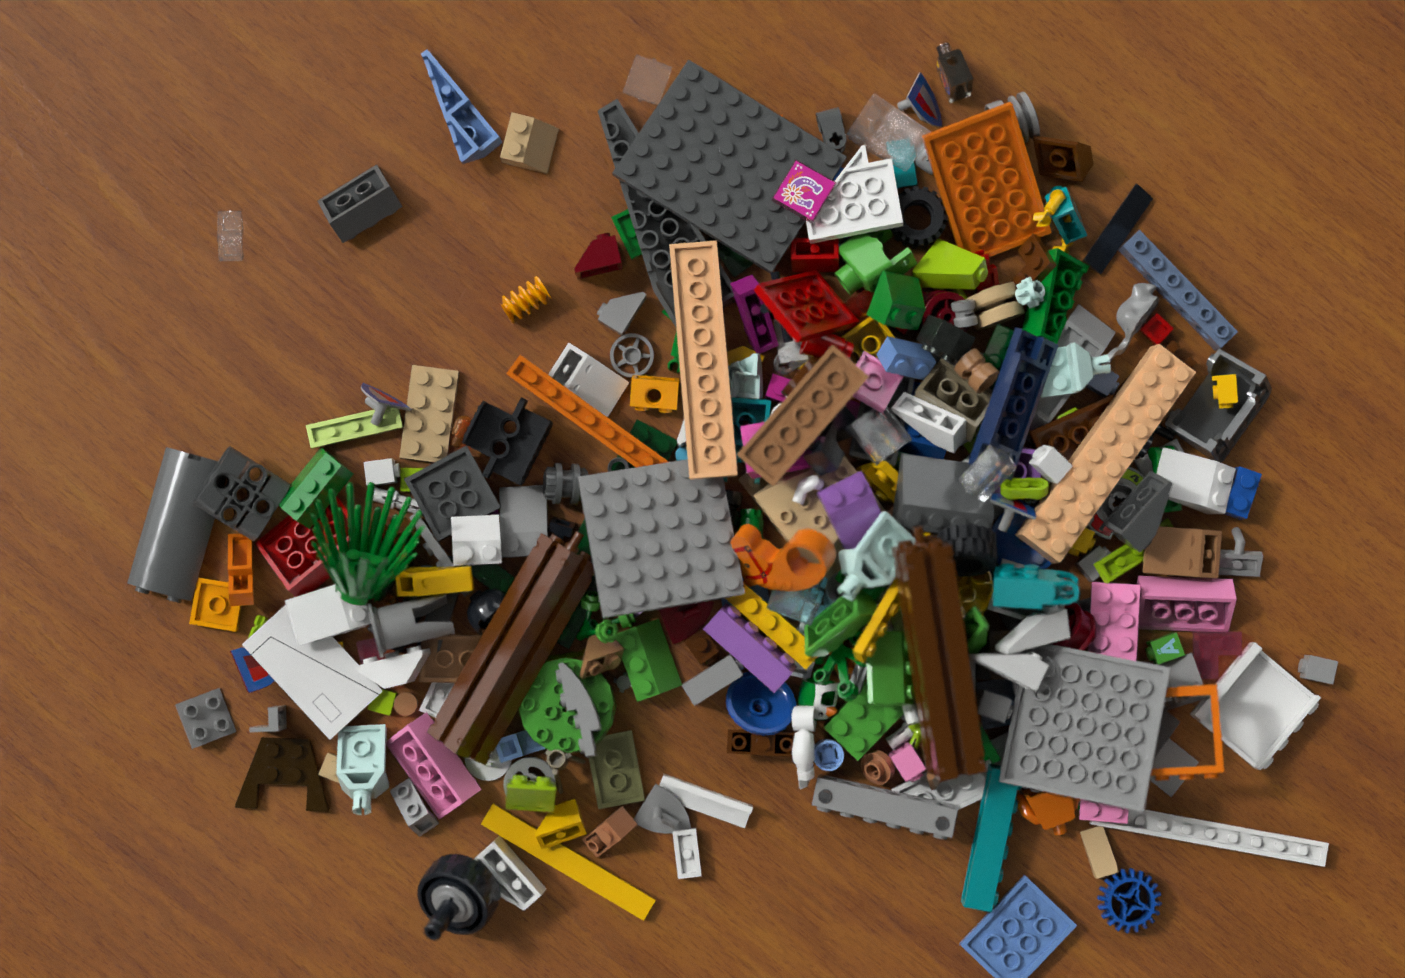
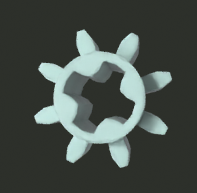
(1030, 292)

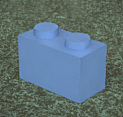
(905, 358)

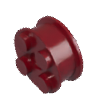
(939, 305)
(1081, 628)

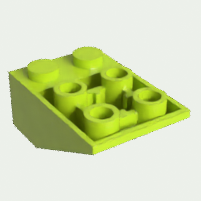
(530, 794)

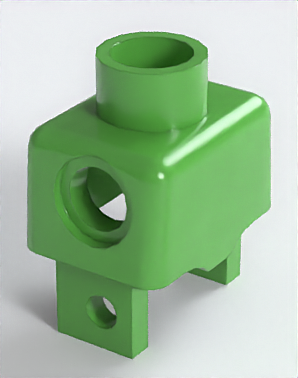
(866, 260)

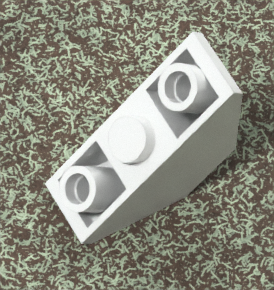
(395, 668)

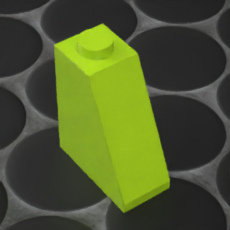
(950, 267)

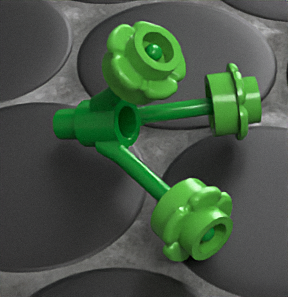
(607, 629)

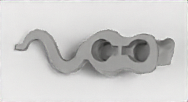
(1134, 313)

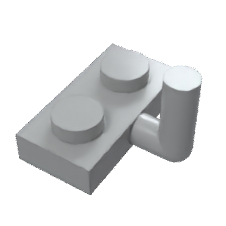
(1238, 561)

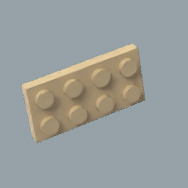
(430, 422)

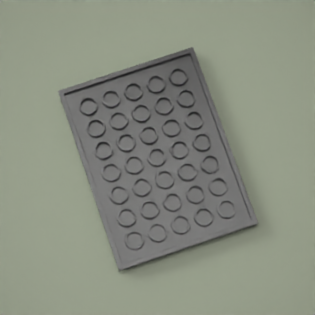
(720, 161)

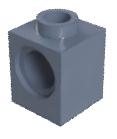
(1103, 384)

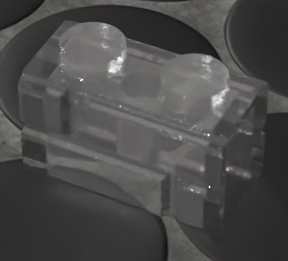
(987, 473)

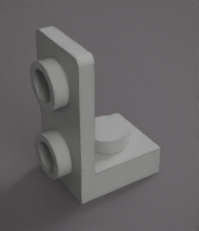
(413, 808)

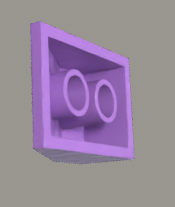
(850, 508)

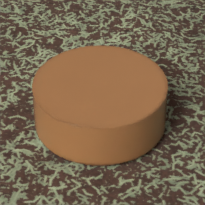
(406, 703)

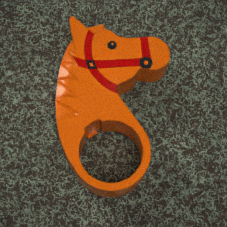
(782, 568)

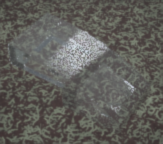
(230, 235)

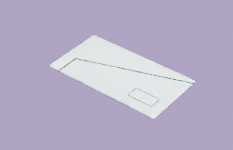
(315, 675)

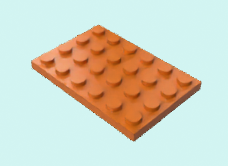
(986, 181)

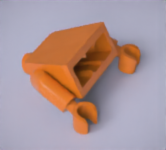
(1047, 809)

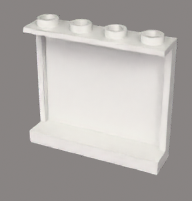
(1257, 706)

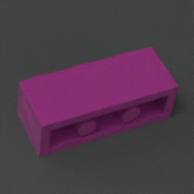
(756, 324)

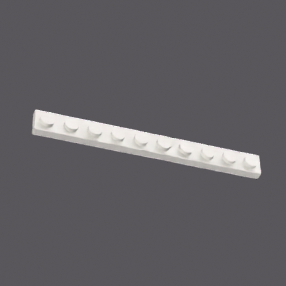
(1223, 836)

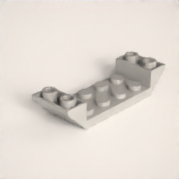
(1089, 334)

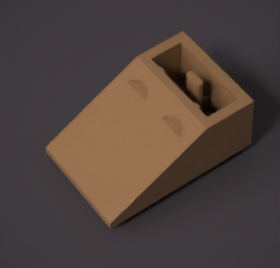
(1184, 552)

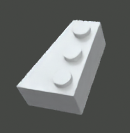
(514, 878)

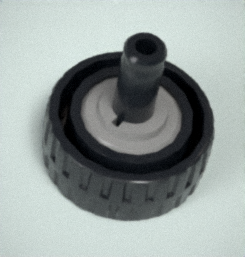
(457, 896)

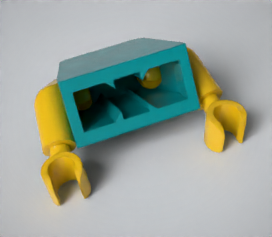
(1064, 215)

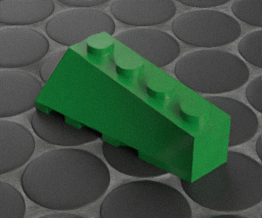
(1060, 286)

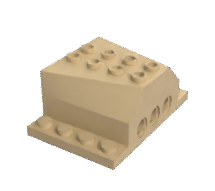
(790, 516)

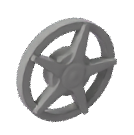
(631, 355)

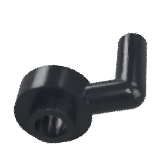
(1160, 430)

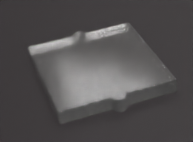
(647, 79)

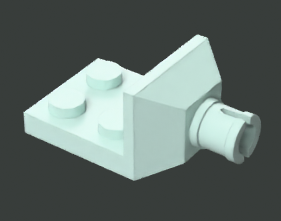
(1073, 370)
(872, 560)
(362, 764)

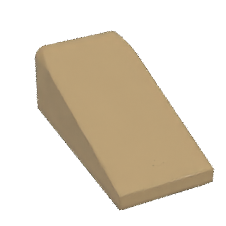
(1099, 852)

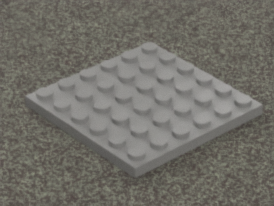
(659, 538)
(1087, 727)

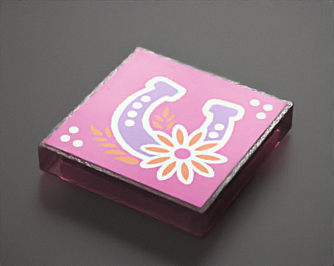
(803, 191)

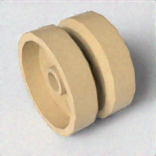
(994, 303)

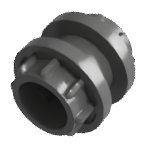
(562, 483)

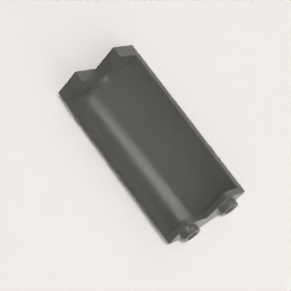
(174, 529)

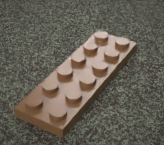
(802, 415)

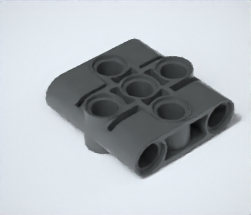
(246, 517)

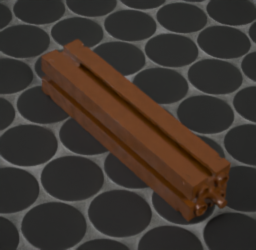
(514, 648)
(938, 656)

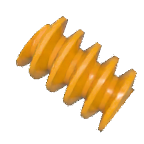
(525, 299)

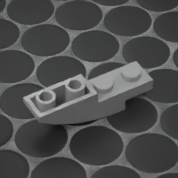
(578, 699)

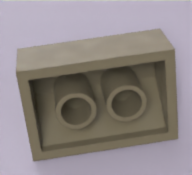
(952, 393)

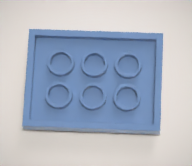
(1018, 932)

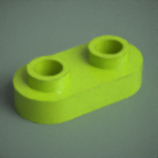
(1024, 488)

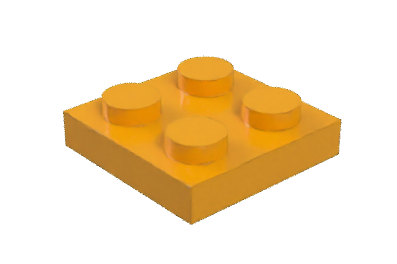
(212, 606)

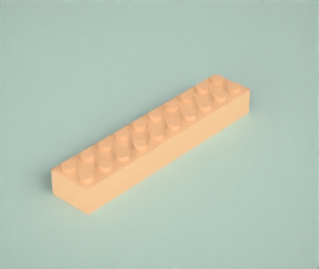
(1106, 453)

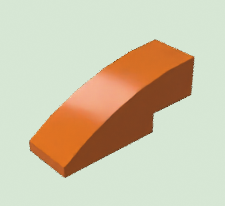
(240, 570)

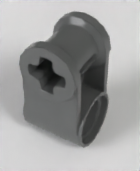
(832, 127)

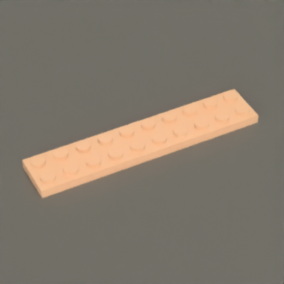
(703, 360)

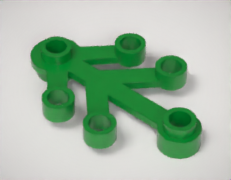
(839, 657)

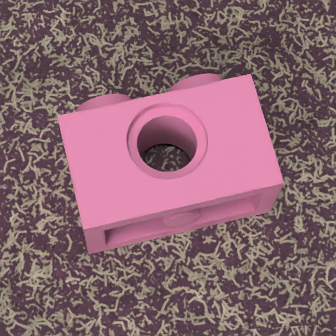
(907, 762)

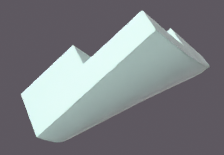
(746, 377)

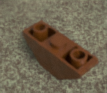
(743, 742)

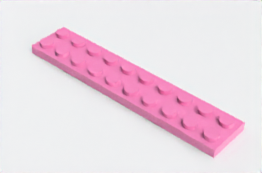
(1117, 626)

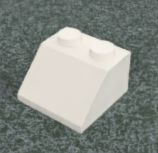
(476, 540)

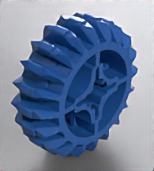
(1125, 911)

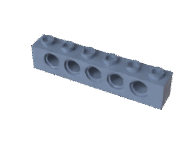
(1177, 290)

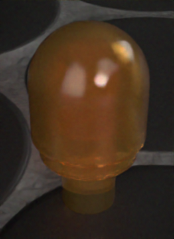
(459, 429)

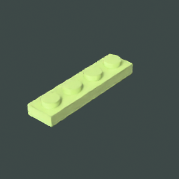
(352, 427)

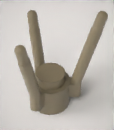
(558, 761)

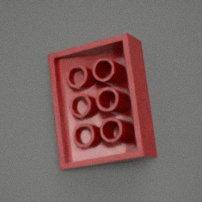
(292, 554)

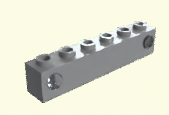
(885, 805)

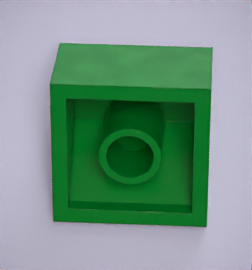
(897, 301)

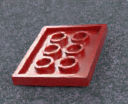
(806, 306)

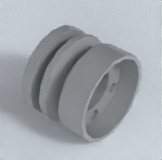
(1025, 114)

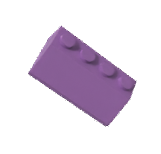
(750, 647)

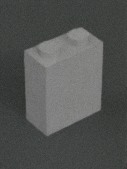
(713, 679)

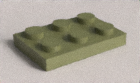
(616, 771)

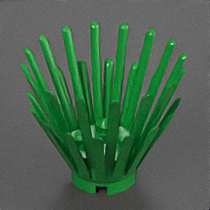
(360, 570)

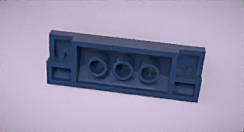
(1015, 395)

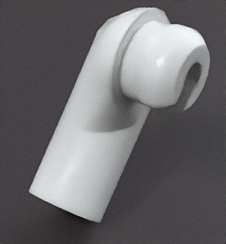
(806, 485)

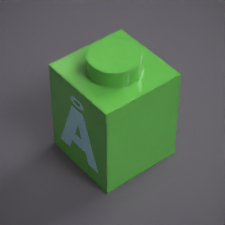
(1164, 648)

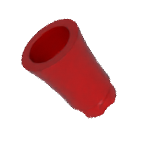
(820, 346)

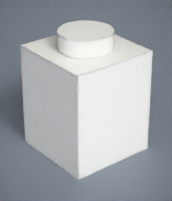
(1050, 464)
(381, 471)

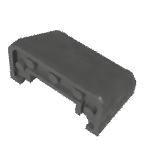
(1215, 429)

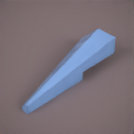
(468, 128)

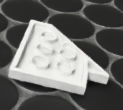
(860, 202)

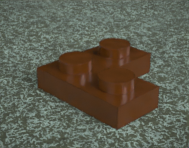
(1037, 260)

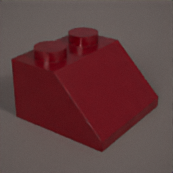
(599, 257)

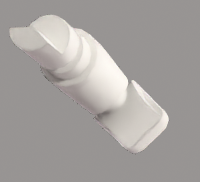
(803, 745)

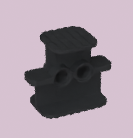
(521, 446)

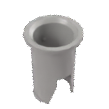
(397, 627)

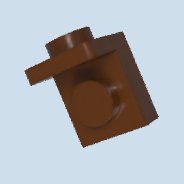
(702, 647)

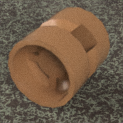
(973, 368)

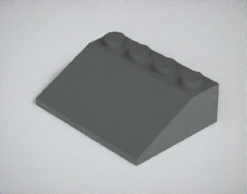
(934, 498)

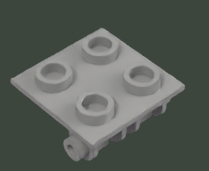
(1183, 673)
(205, 718)

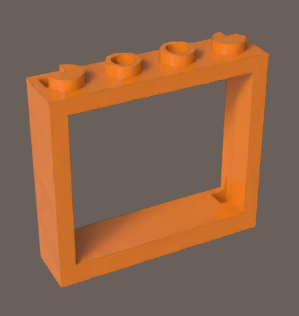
(1209, 771)

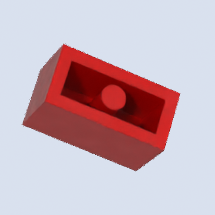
(815, 256)

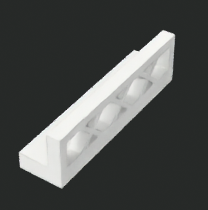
(708, 801)

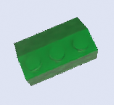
(312, 484)

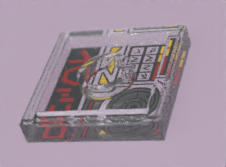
(879, 434)

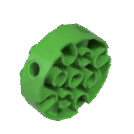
(545, 717)

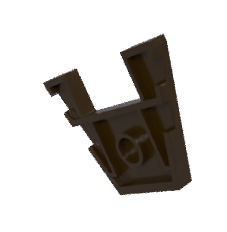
(283, 763)

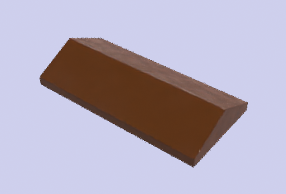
(1070, 430)

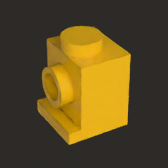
(1225, 390)

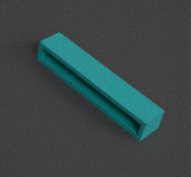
(989, 842)

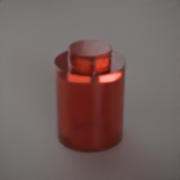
(860, 303)

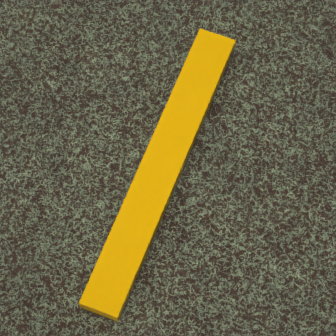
(569, 863)

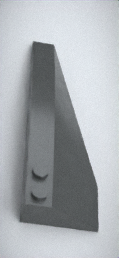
(652, 222)

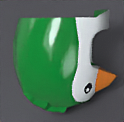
(820, 696)

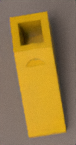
(434, 580)

